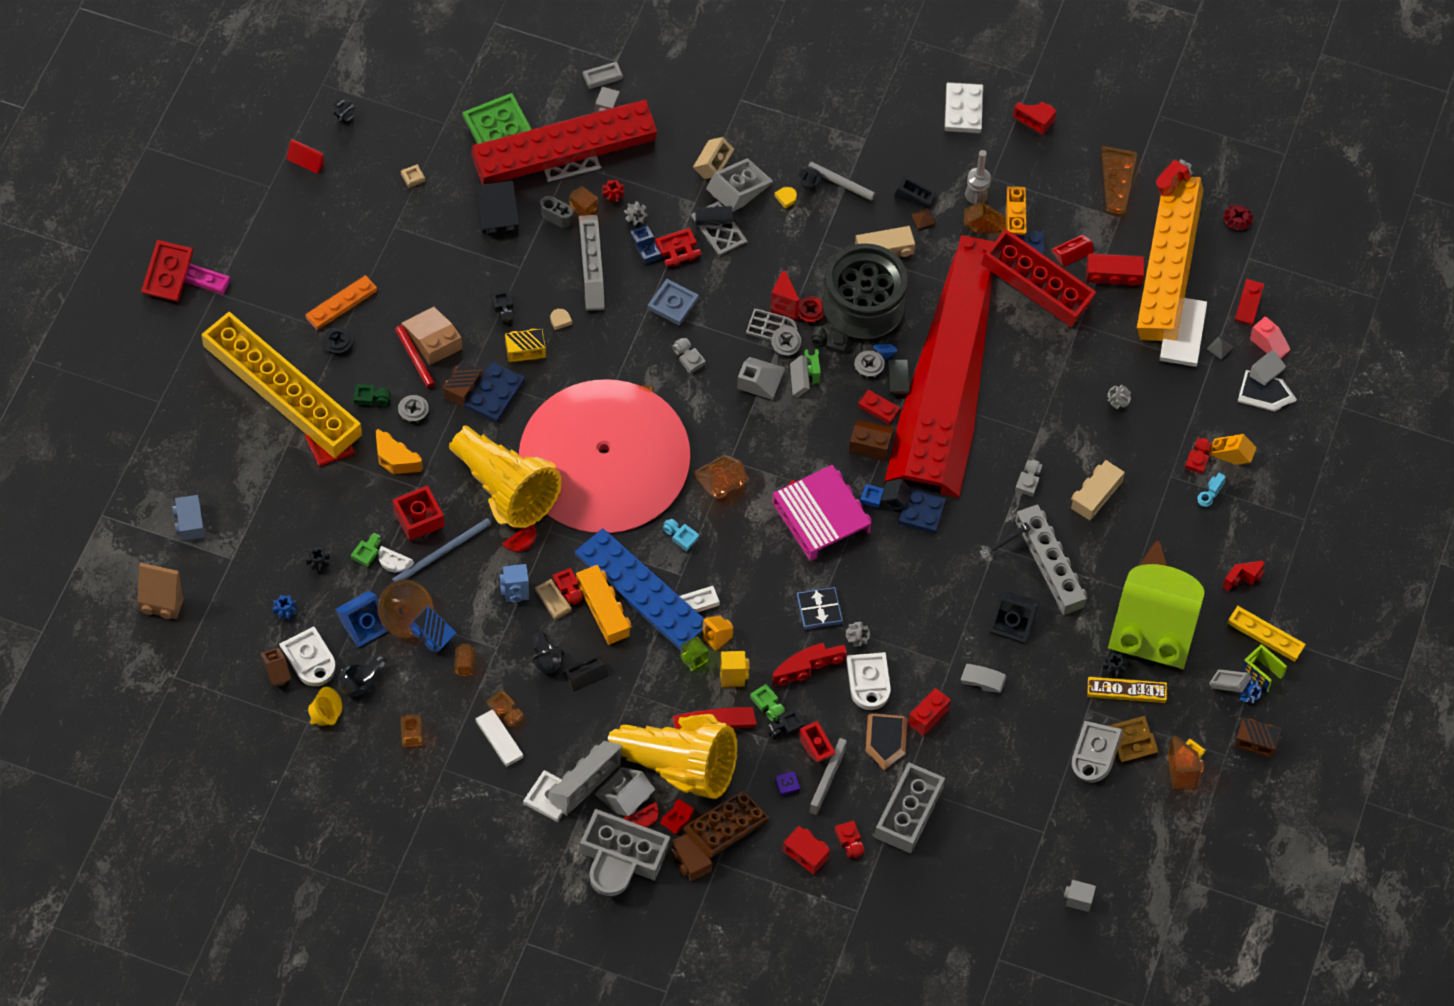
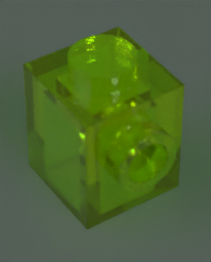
(694, 653)

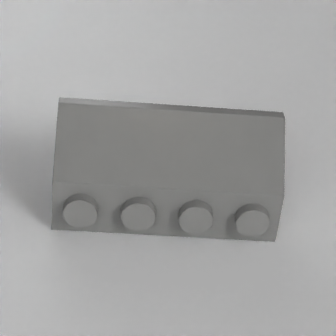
(585, 776)

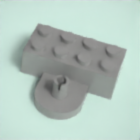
(621, 851)

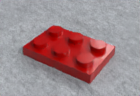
(167, 271)

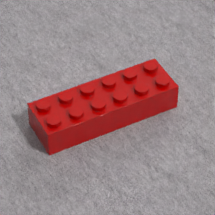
(1038, 278)

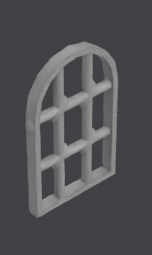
(767, 321)

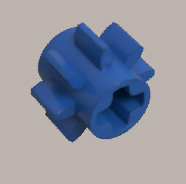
(284, 607)
(1250, 692)

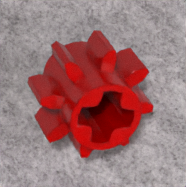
(613, 191)

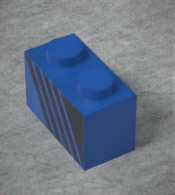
(431, 629)

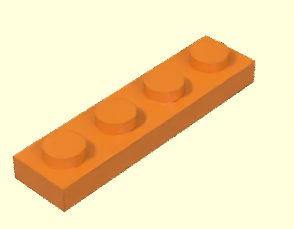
(341, 302)

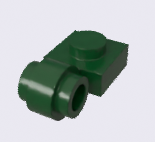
(366, 394)

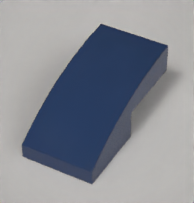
(645, 244)

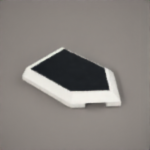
(1268, 396)

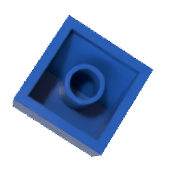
(361, 618)

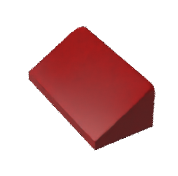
(305, 156)
(1073, 250)

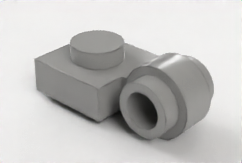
(690, 359)
(1028, 481)

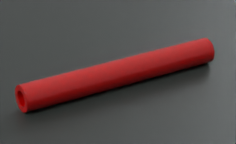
(415, 357)

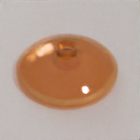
(406, 595)

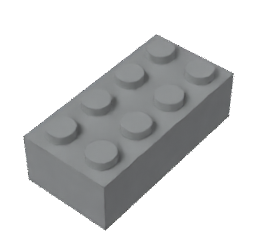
(909, 807)

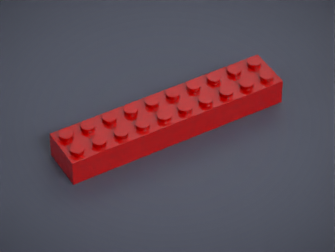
(564, 142)

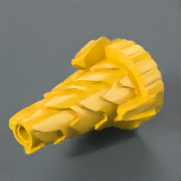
(519, 486)
(690, 758)

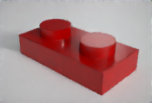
(879, 407)

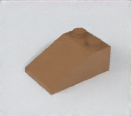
(433, 335)
(159, 591)

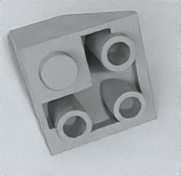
(760, 377)

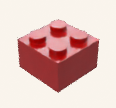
(418, 513)

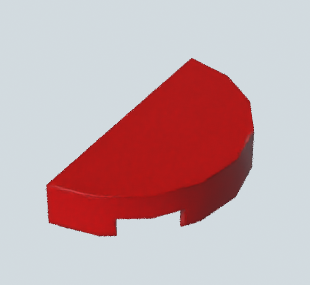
(521, 540)
(645, 817)

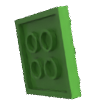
(496, 119)

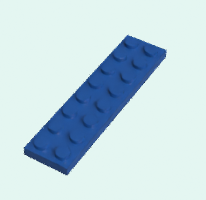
(642, 589)

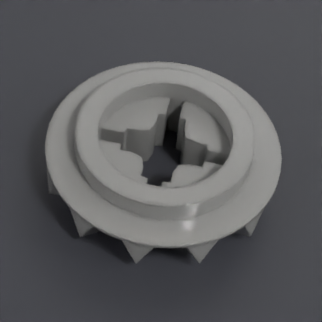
(786, 332)
(868, 357)
(408, 403)

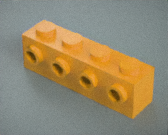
(603, 605)

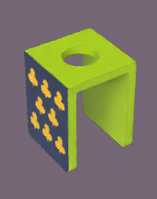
(1267, 659)

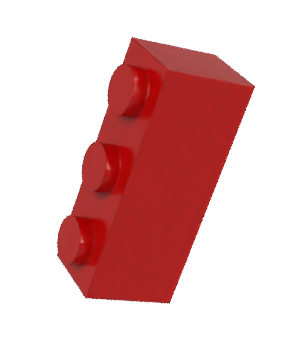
(1115, 269)

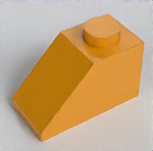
(717, 631)

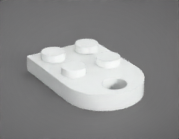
(308, 656)
(867, 678)

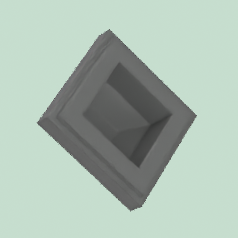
(1220, 348)

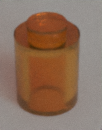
(464, 659)

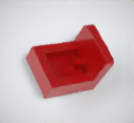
(677, 817)

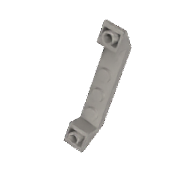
(591, 262)

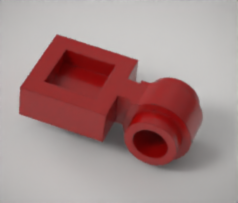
(1198, 459)
(567, 583)
(849, 835)

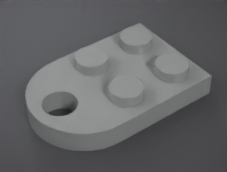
(1096, 749)

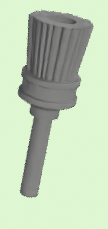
(978, 181)

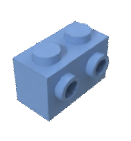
(514, 583)

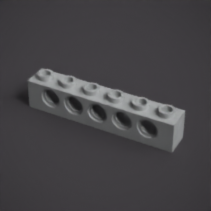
(1067, 601)

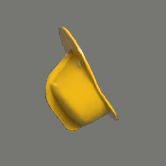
(325, 707)

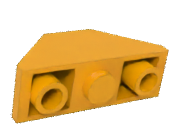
(1016, 210)
(396, 456)

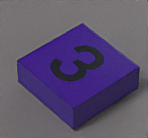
(787, 783)

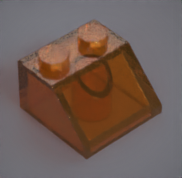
(722, 476)
(1183, 764)

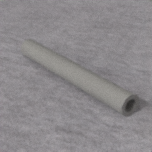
(841, 181)

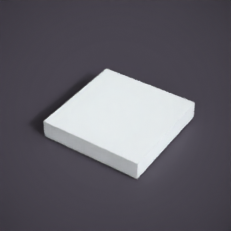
(539, 796)

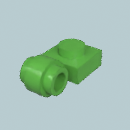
(764, 699)

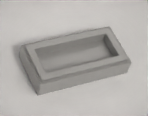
(602, 75)
(799, 376)
(1230, 680)

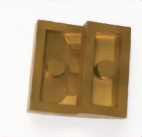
(1136, 739)

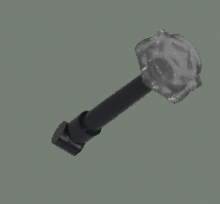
(987, 552)

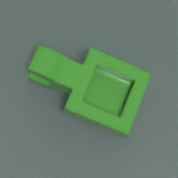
(814, 367)
(367, 551)

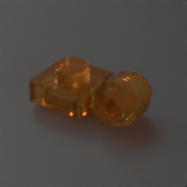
(503, 704)

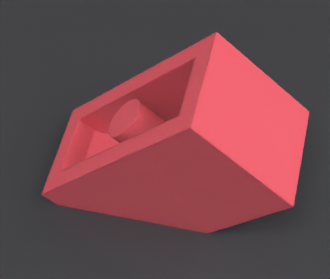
(1269, 337)

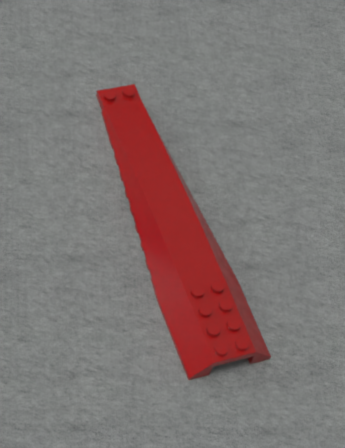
(943, 395)

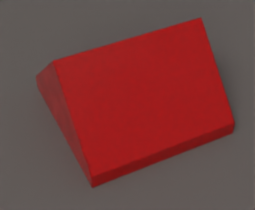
(784, 298)

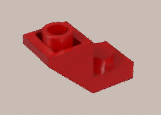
(1246, 571)

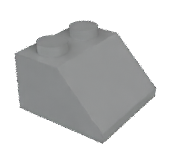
(625, 791)

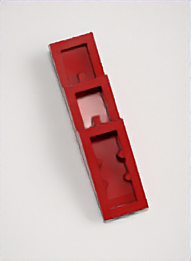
(734, 717)

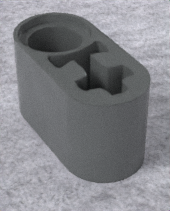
(559, 212)

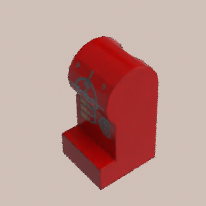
(1172, 177)

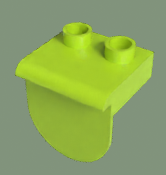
(1157, 614)

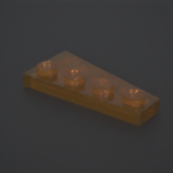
(1117, 175)

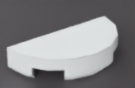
(393, 561)

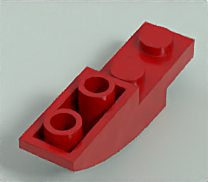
(800, 664)

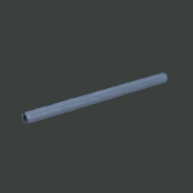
(443, 550)

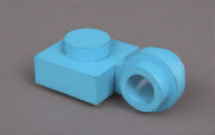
(1215, 486)
(684, 537)

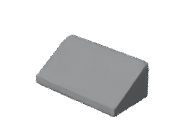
(1267, 368)

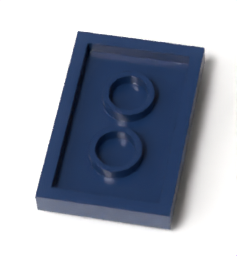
(494, 392)

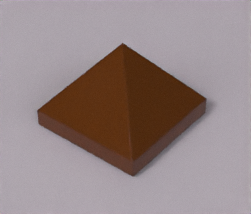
(923, 219)

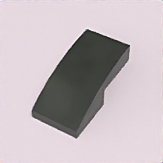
(898, 376)

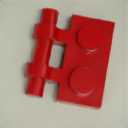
(675, 243)

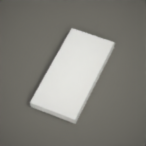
(1187, 347)

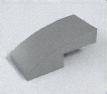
(987, 678)

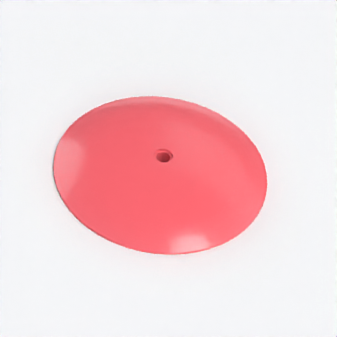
(643, 462)

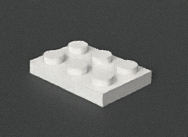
(963, 107)

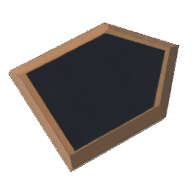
(886, 738)

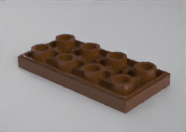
(726, 823)

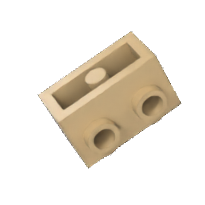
(713, 157)

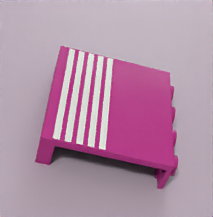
(820, 510)

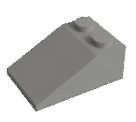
(738, 184)

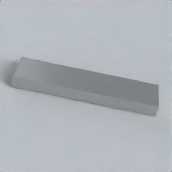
(828, 777)

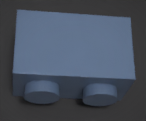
(189, 517)

